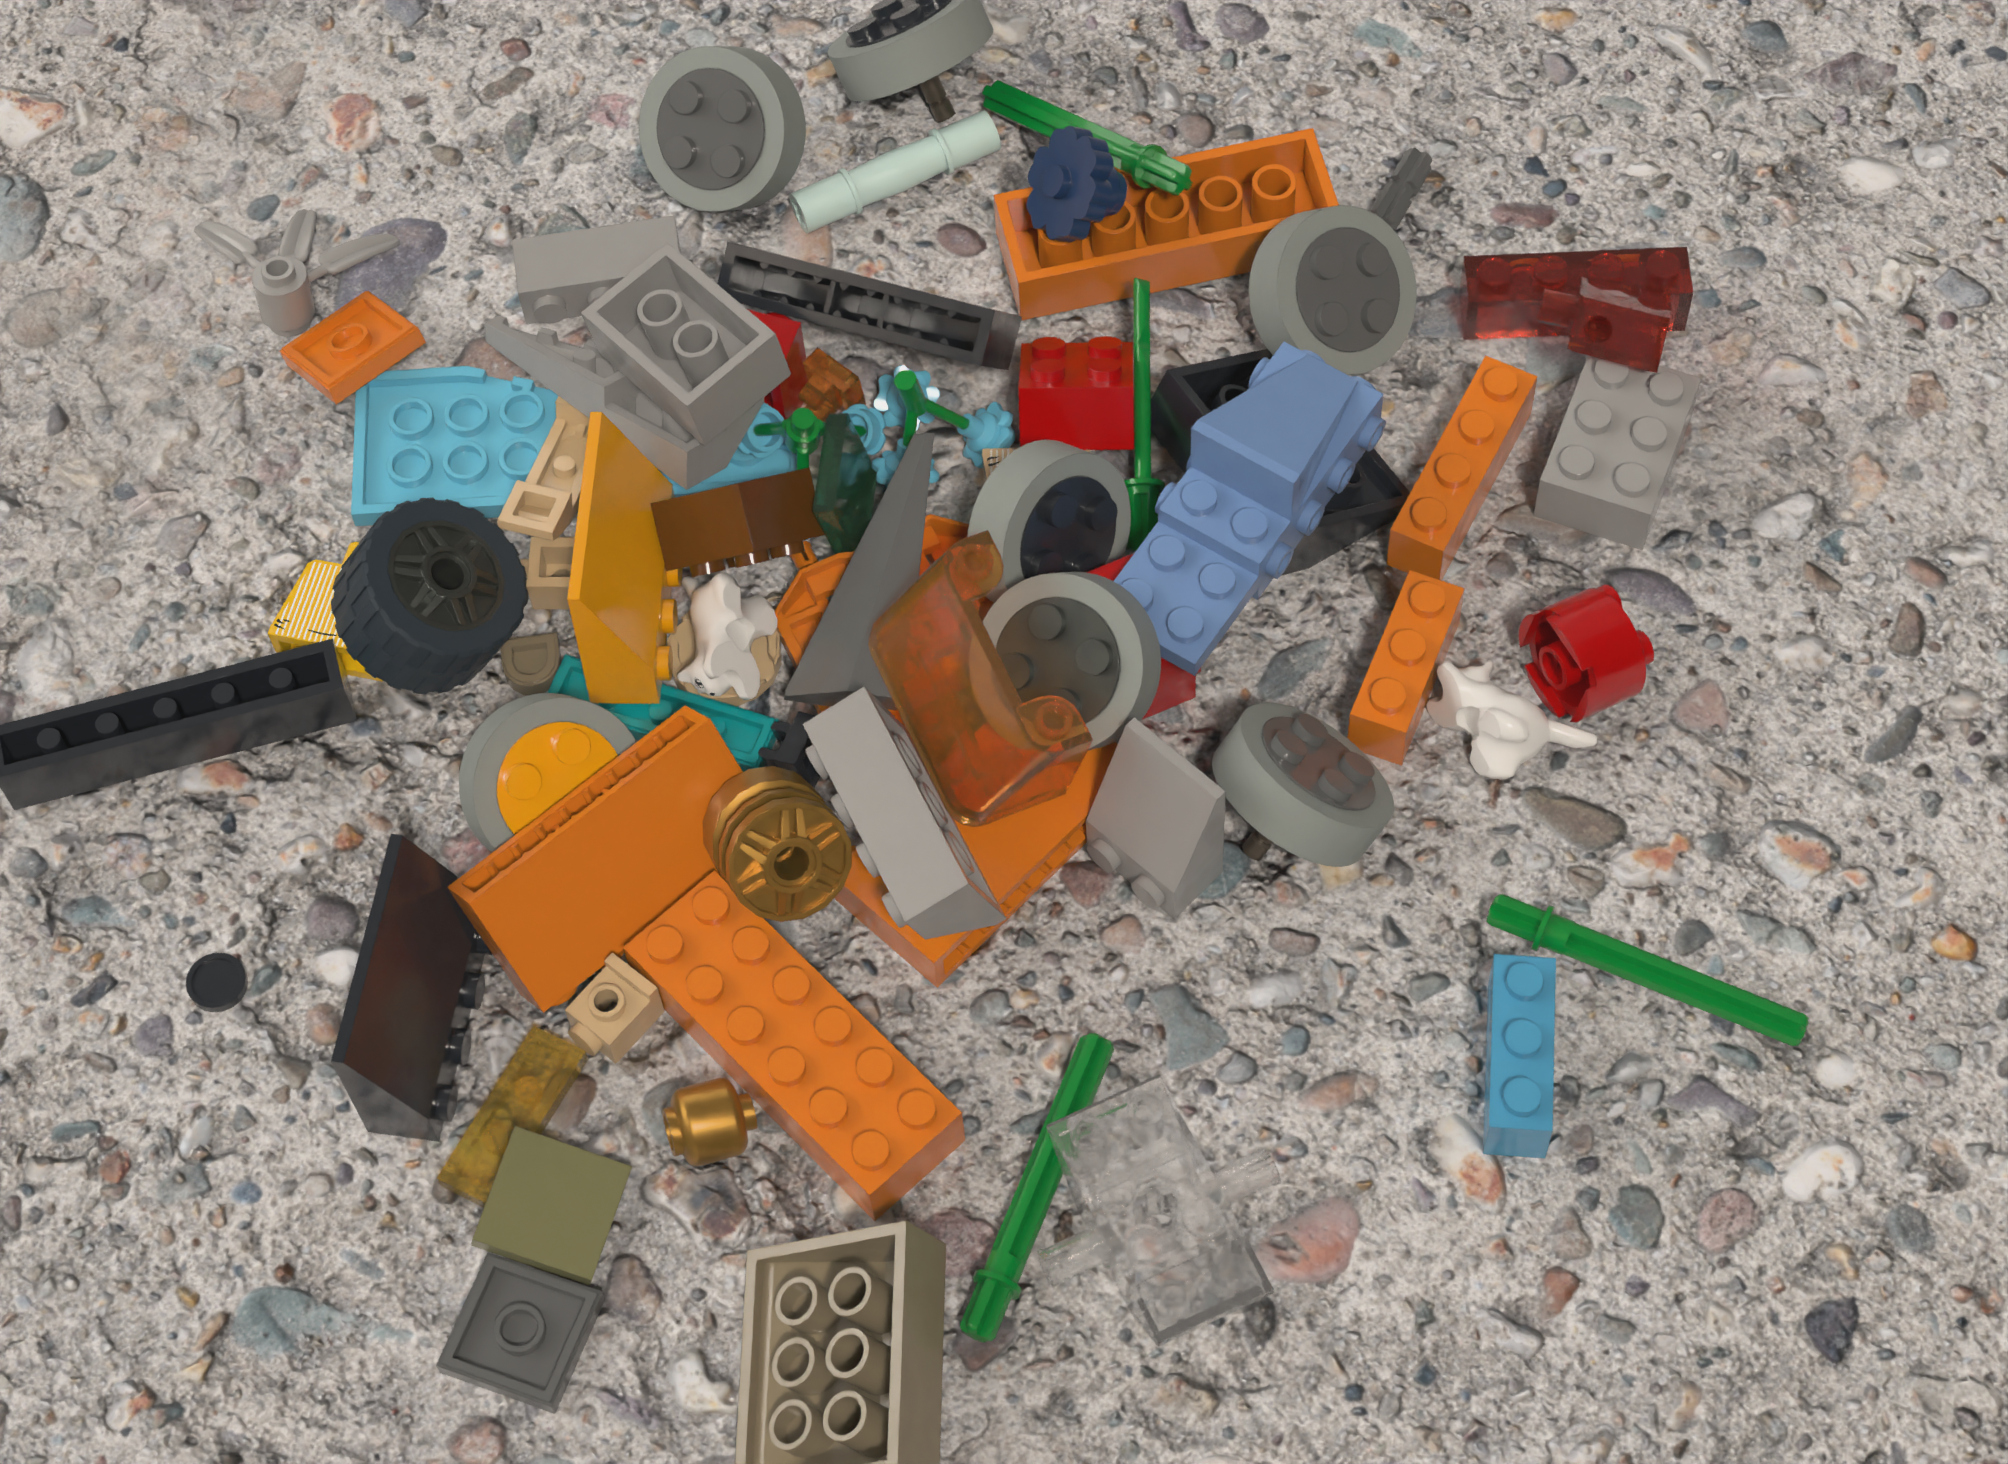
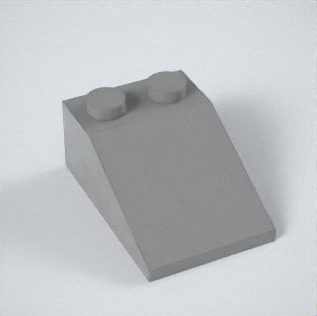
(1157, 822)

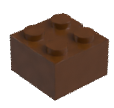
(737, 523)

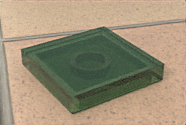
(844, 485)

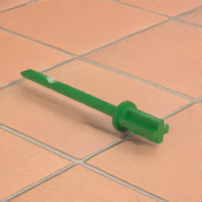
(1142, 489)

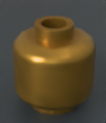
(709, 1122)

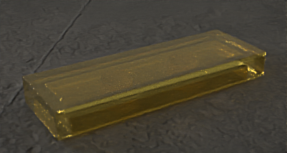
(522, 1098)

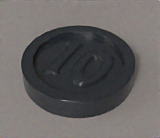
(216, 982)

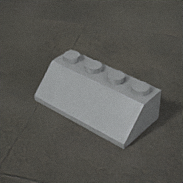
(900, 819)

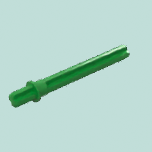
(1145, 164)
(1646, 969)
(1007, 1259)

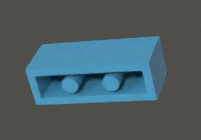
(1519, 1056)

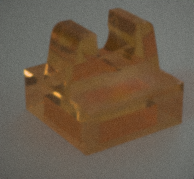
(829, 386)

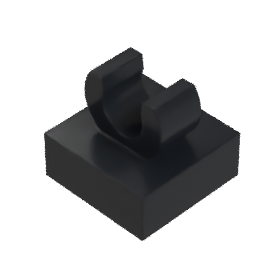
(792, 751)

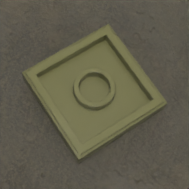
(551, 1206)

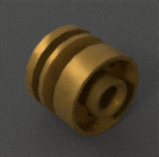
(777, 844)

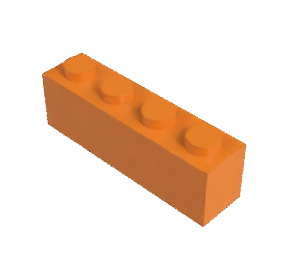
(1461, 469)

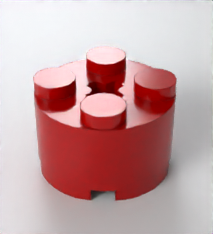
(1585, 653)

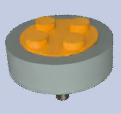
(532, 759)

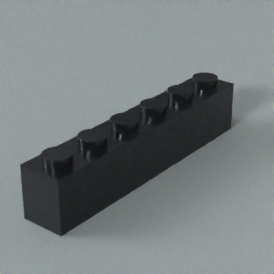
(174, 724)

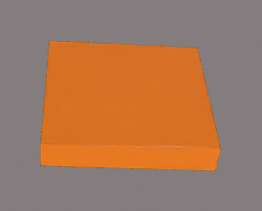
(352, 346)

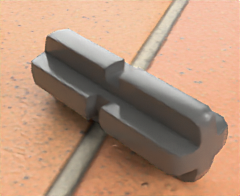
(1405, 184)

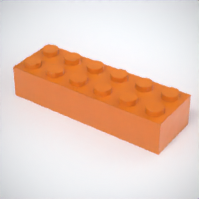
(1163, 237)
(796, 1046)

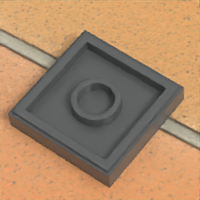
(521, 1332)

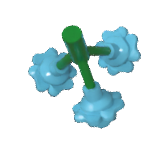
(910, 399)

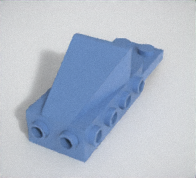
(1249, 497)

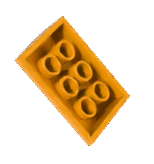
(619, 574)

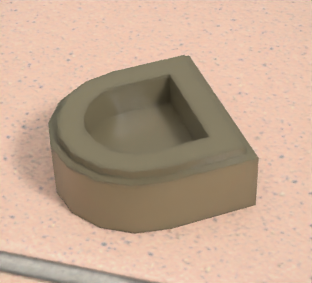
(531, 662)

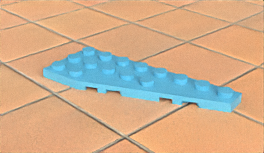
(470, 441)

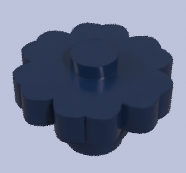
(1073, 185)

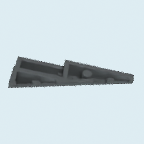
(877, 574)

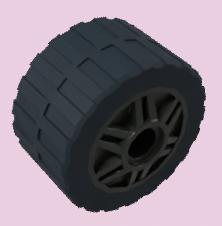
(429, 595)

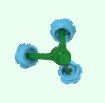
(804, 430)

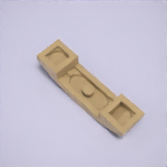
(552, 490)

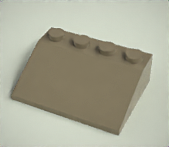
(843, 1349)

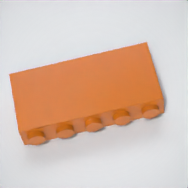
(1014, 856)
(600, 861)

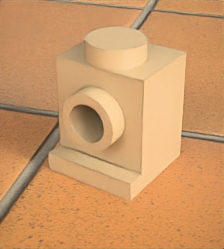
(549, 572)
(622, 1027)

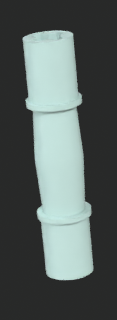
(895, 171)

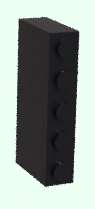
(869, 306)

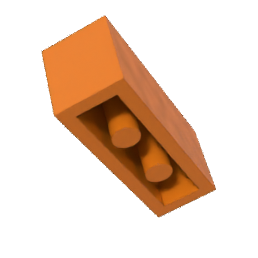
(1405, 667)

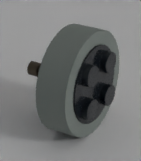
(909, 46)
(1052, 512)

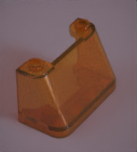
(958, 701)

